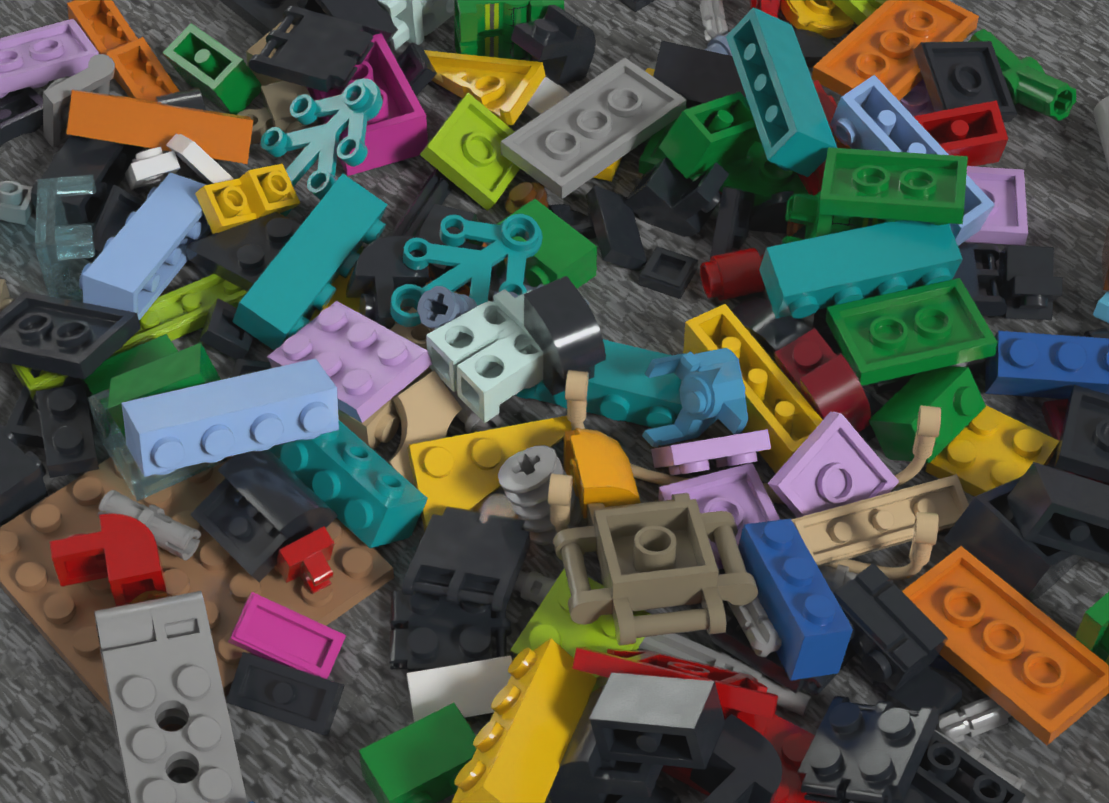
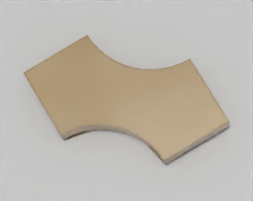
(424, 415)

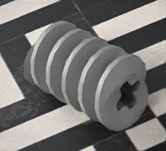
(526, 486)

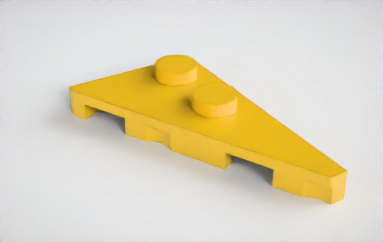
(495, 82)
(466, 466)

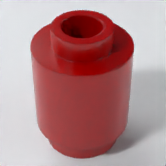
(732, 274)

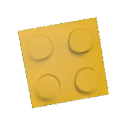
(992, 452)

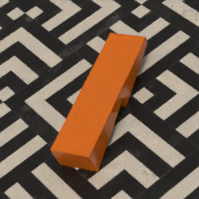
(135, 63)
(154, 124)

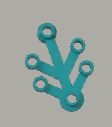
(354, 107)
(469, 263)

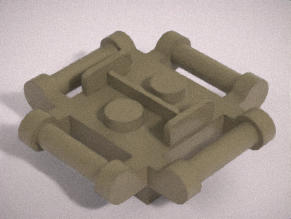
(654, 560)

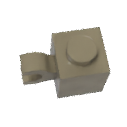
(276, 110)

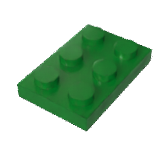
(894, 186)
(910, 331)

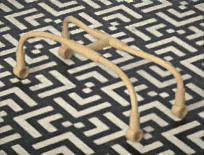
(924, 526)

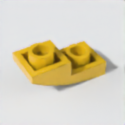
(247, 198)

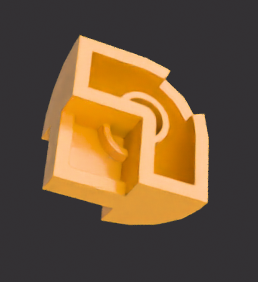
(598, 469)

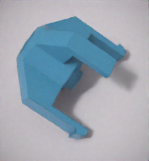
(708, 391)

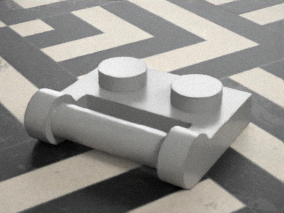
(58, 94)

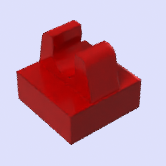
(308, 560)

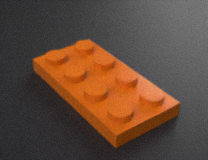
(886, 45)
(1009, 646)

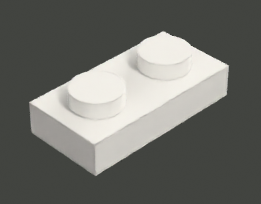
(151, 167)

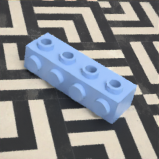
(876, 120)
(147, 249)
(230, 417)

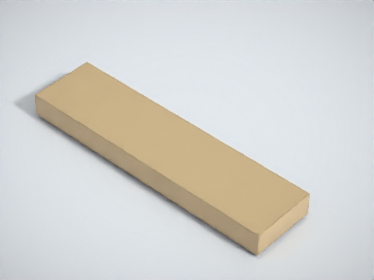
(879, 521)

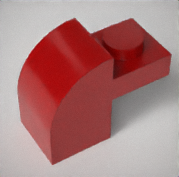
(121, 552)

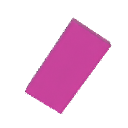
(286, 636)

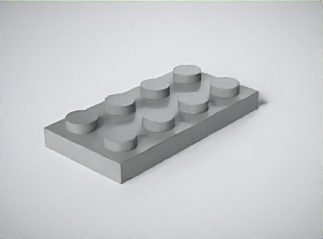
(593, 127)

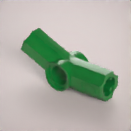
(1029, 83)

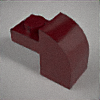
(824, 379)

